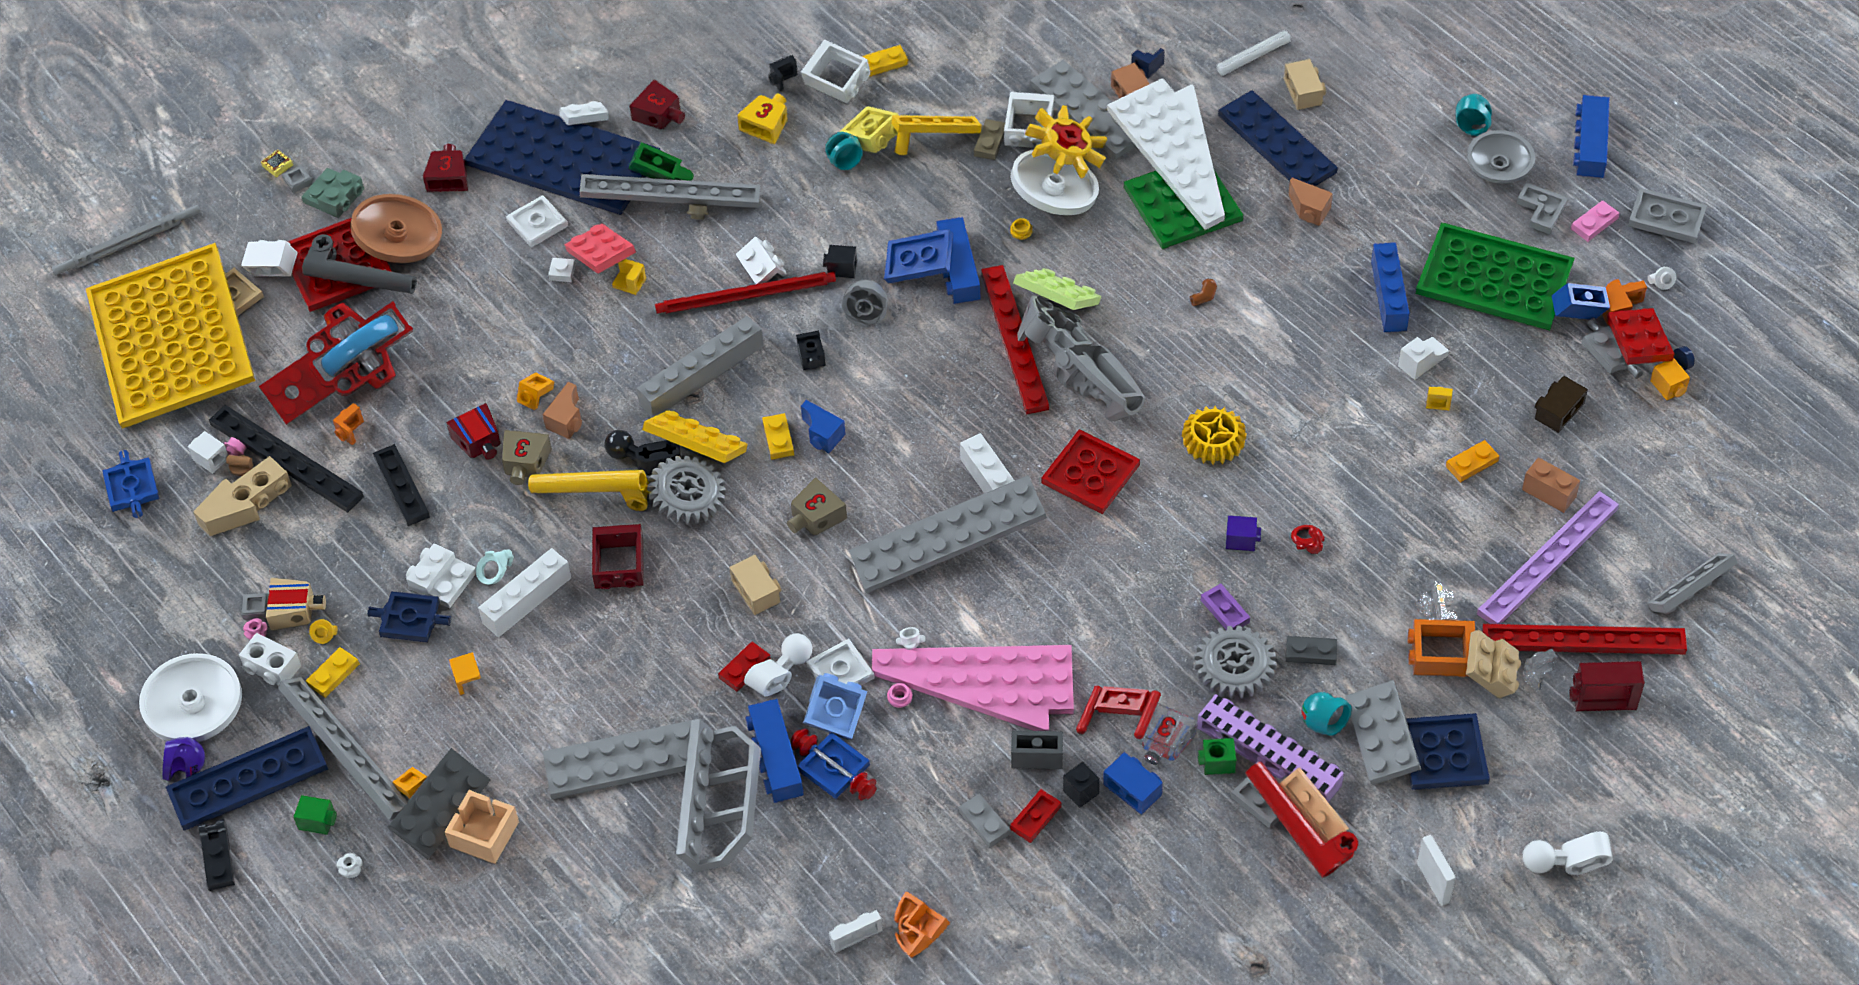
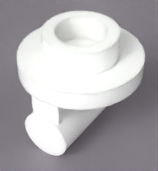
(1663, 278)

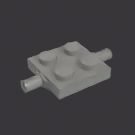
(1606, 350)

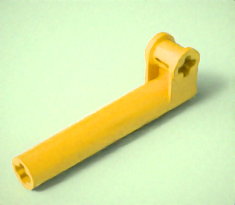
(629, 483)

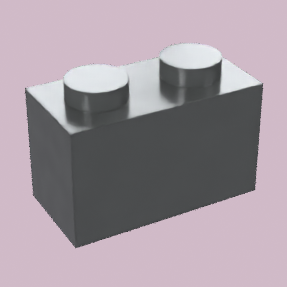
(1037, 749)

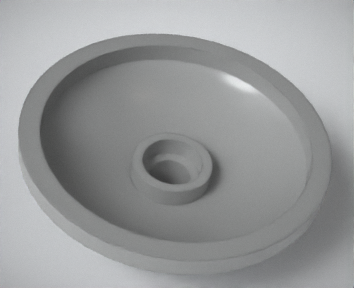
(1501, 156)

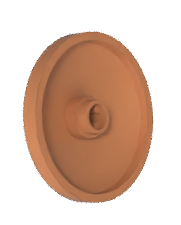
(396, 228)

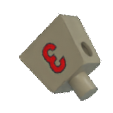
(524, 454)
(816, 509)

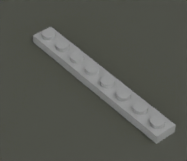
(669, 191)
(343, 746)

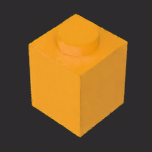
(1670, 379)

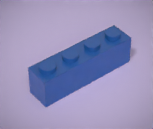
(1592, 136)
(962, 276)
(1390, 287)
(776, 751)

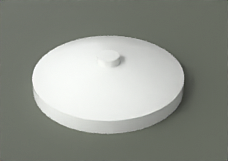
(1052, 192)
(190, 697)

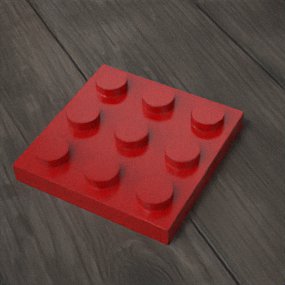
(1090, 471)

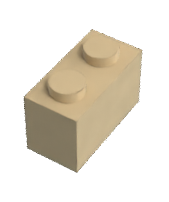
(1304, 84)
(755, 584)

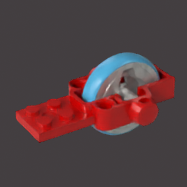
(339, 359)

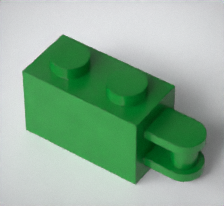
(658, 164)

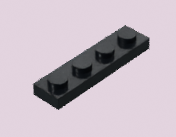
(401, 485)

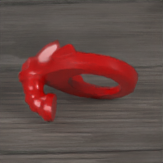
(1312, 545)

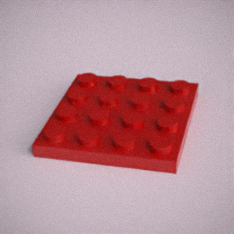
(324, 292)

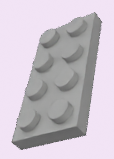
(1383, 732)

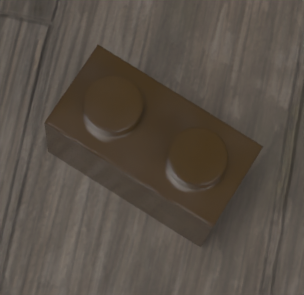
(1560, 403)

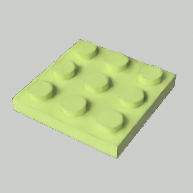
(1058, 290)

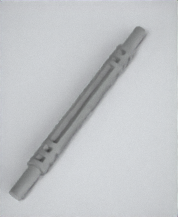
(125, 240)

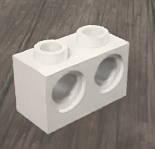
(271, 657)

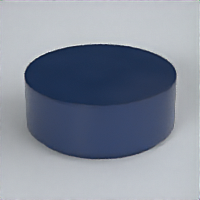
(1684, 357)

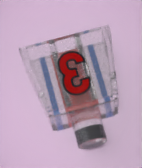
(1168, 734)

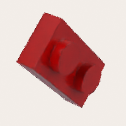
(736, 670)
(1035, 815)

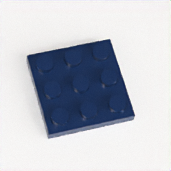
(1448, 752)

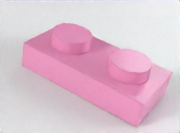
(1595, 221)

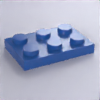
(918, 256)

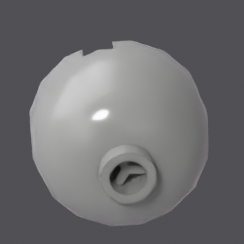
(865, 303)

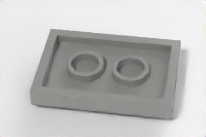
(1667, 215)

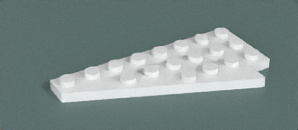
(1173, 139)

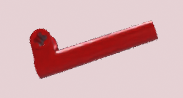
(1323, 856)

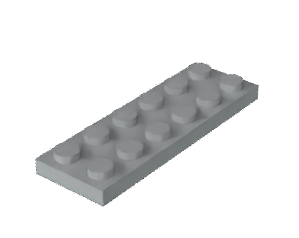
(1083, 101)
(617, 760)

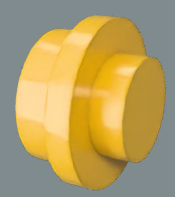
(1021, 229)

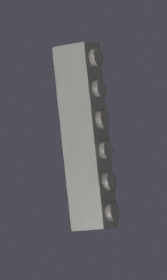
(700, 367)

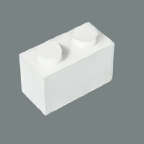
(269, 258)

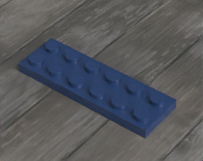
(1276, 140)
(246, 778)

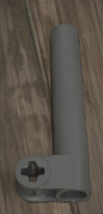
(321, 264)

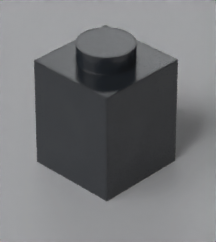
(841, 260)
(1081, 784)

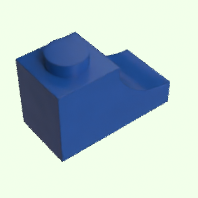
(825, 428)

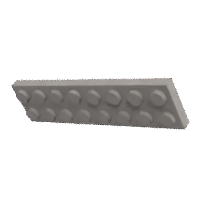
(947, 534)

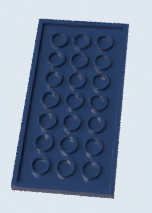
(550, 154)

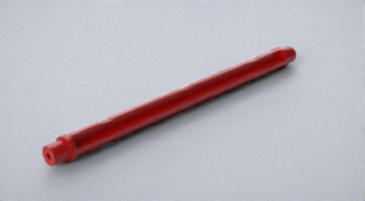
(743, 293)

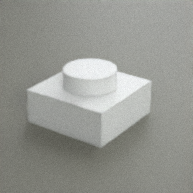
(561, 269)

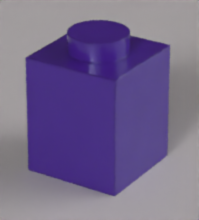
(1242, 533)

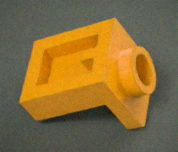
(532, 389)
(409, 782)

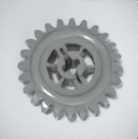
(687, 489)
(1232, 671)

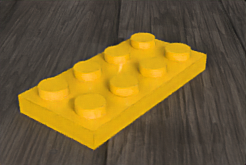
(695, 436)

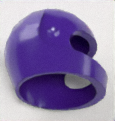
(182, 755)

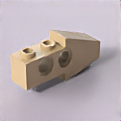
(238, 502)

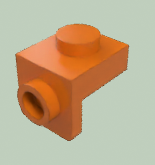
(347, 422)

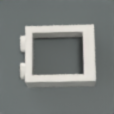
(820, 60)
(1020, 104)

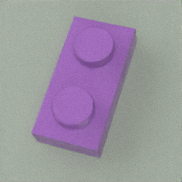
(1225, 607)

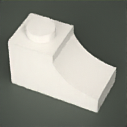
(1421, 356)

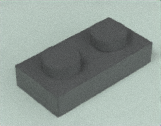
(1311, 650)

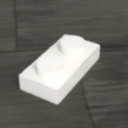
(584, 113)
(855, 931)

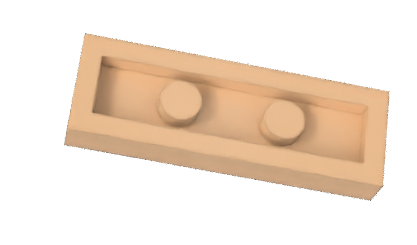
(1313, 805)

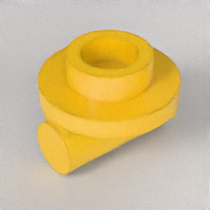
(322, 631)

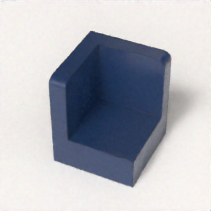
(1148, 62)

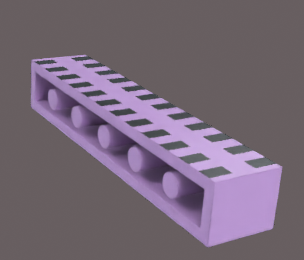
(1263, 743)

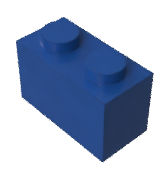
(1580, 301)
(1133, 783)

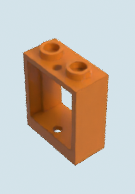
(1439, 665)

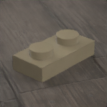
(990, 139)

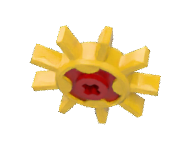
(1066, 141)

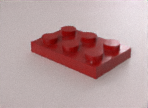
(1640, 336)

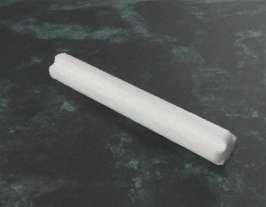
(1253, 53)

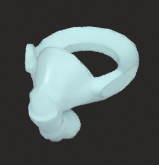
(502, 558)

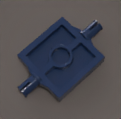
(409, 616)

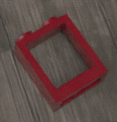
(606, 538)
(1607, 686)

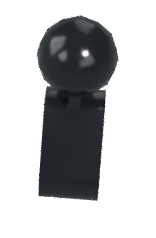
(620, 445)

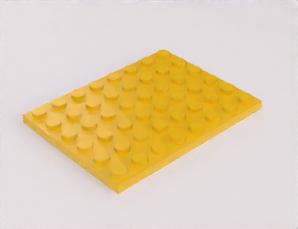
(169, 335)

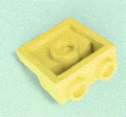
(872, 128)

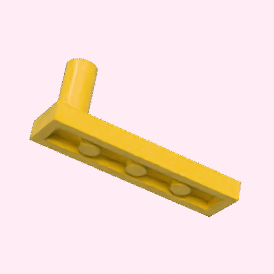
(930, 124)

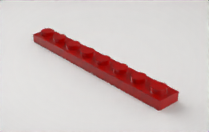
(1018, 352)
(1590, 638)

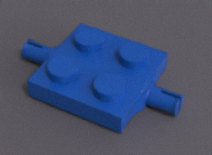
(130, 484)

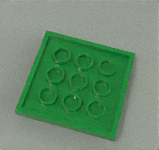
(1168, 216)

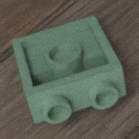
(334, 192)

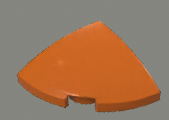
(917, 925)

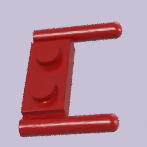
(1121, 701)

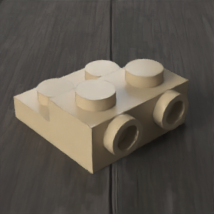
(1493, 664)

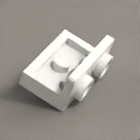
(760, 261)

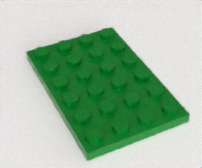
(1494, 275)

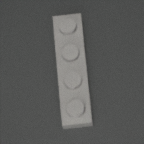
(1692, 583)

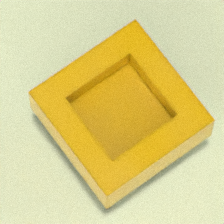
(1439, 398)

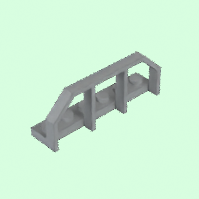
(694, 797)

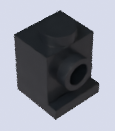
(810, 350)

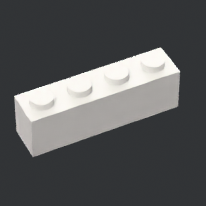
(983, 464)
(524, 592)

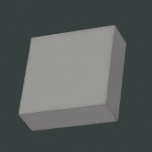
(297, 179)
(254, 606)

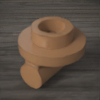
(239, 464)

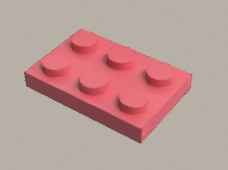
(599, 248)

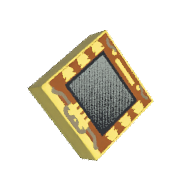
(277, 163)

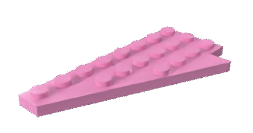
(999, 681)

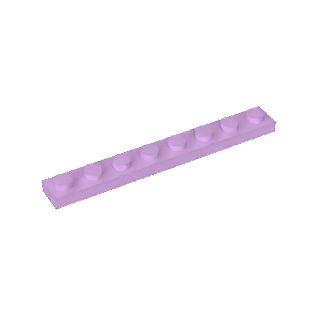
(1548, 559)

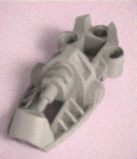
(1077, 362)

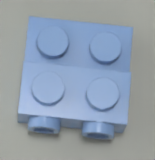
(835, 706)

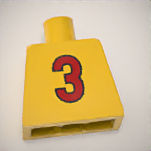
(764, 118)

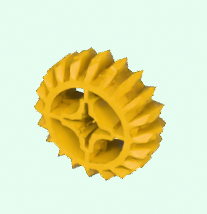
(1214, 435)

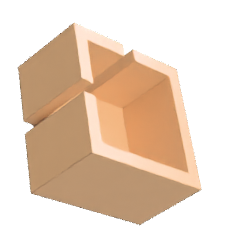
(483, 832)

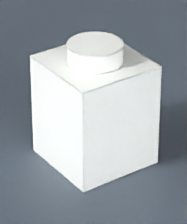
(208, 452)

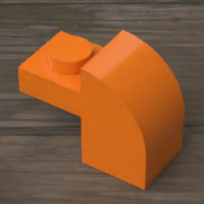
(1623, 296)

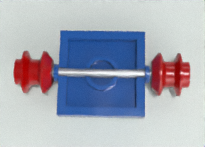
(833, 765)

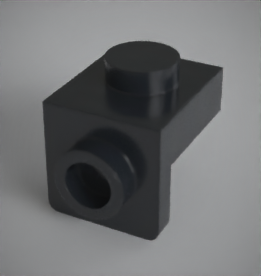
(782, 70)

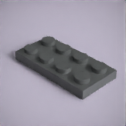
(436, 801)

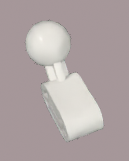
(773, 676)
(1577, 855)

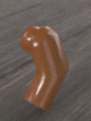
(1207, 293)

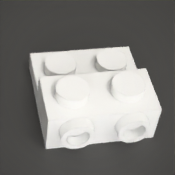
(440, 575)

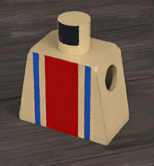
(291, 603)

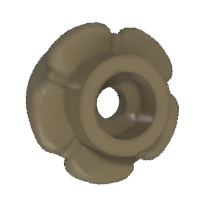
(697, 211)

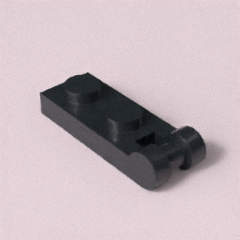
(216, 855)

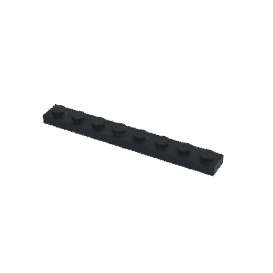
(291, 460)

